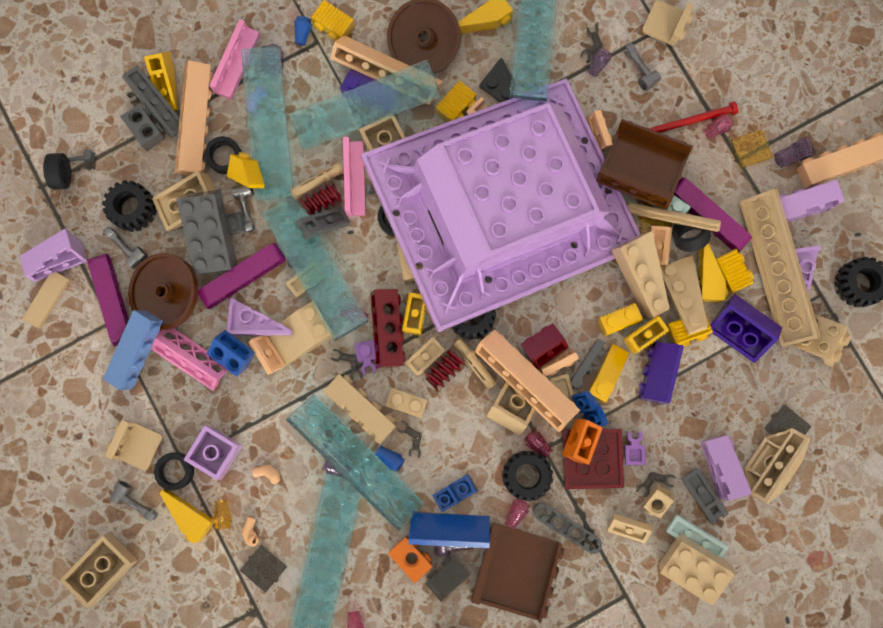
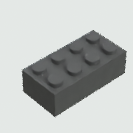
(206, 231)

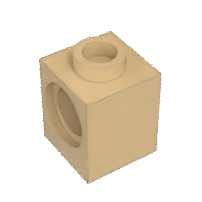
(661, 493)

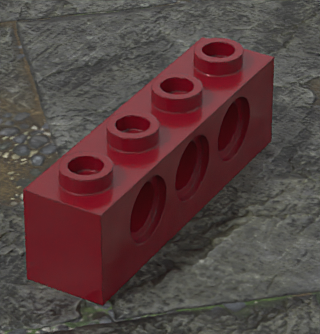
(383, 357)

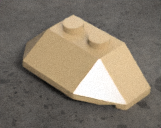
(775, 463)

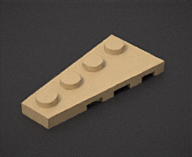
(685, 293)

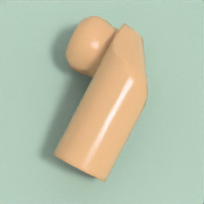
(267, 471)
(248, 532)

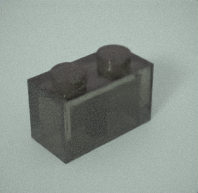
(447, 577)

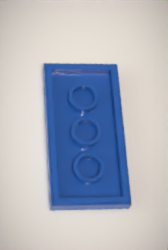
(449, 530)

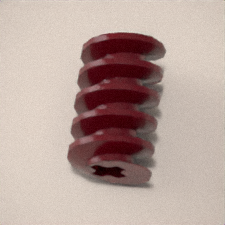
(321, 200)
(443, 370)

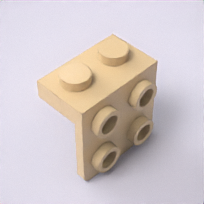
(667, 22)
(829, 346)
(133, 444)

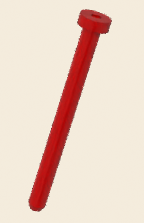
(732, 109)

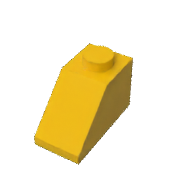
(245, 170)

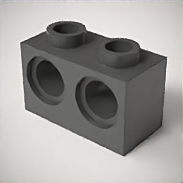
(141, 128)

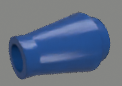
(302, 29)
(390, 458)

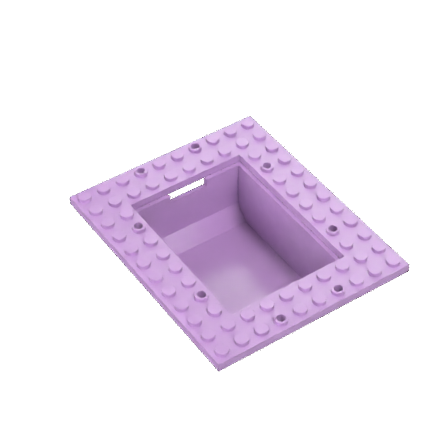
(507, 200)

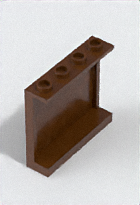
(644, 164)
(517, 572)

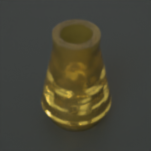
(222, 515)

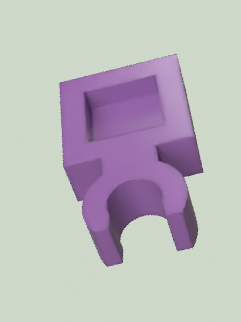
(365, 353)
(634, 453)

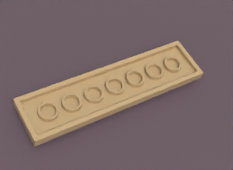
(779, 268)

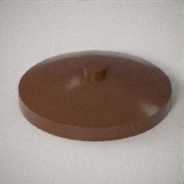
(424, 32)
(164, 288)

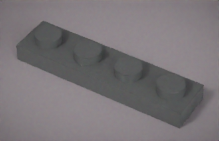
(152, 100)

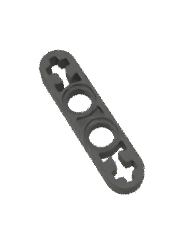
(566, 529)

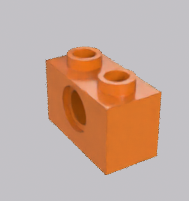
(582, 441)
(413, 570)

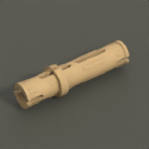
(314, 182)
(476, 365)

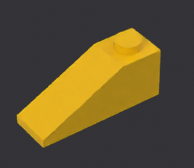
(486, 17)
(163, 76)
(710, 277)
(608, 373)
(187, 517)

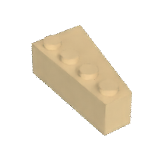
(643, 273)
(360, 408)

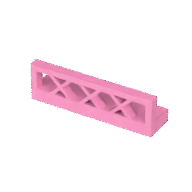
(230, 67)
(354, 178)
(186, 359)

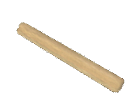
(674, 217)

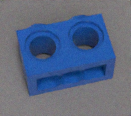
(230, 353)

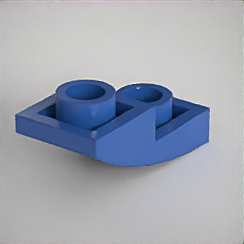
(590, 407)
(455, 492)

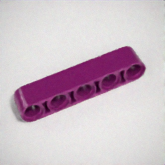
(730, 232)
(241, 275)
(109, 296)

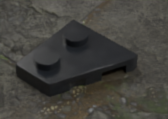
(497, 82)

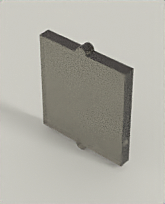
(786, 419)
(263, 568)

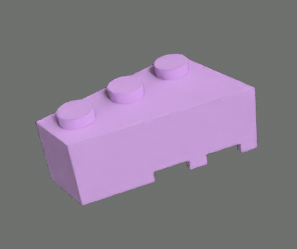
(812, 200)
(53, 255)
(725, 468)

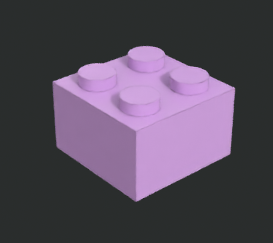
(213, 452)

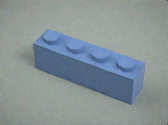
(132, 350)

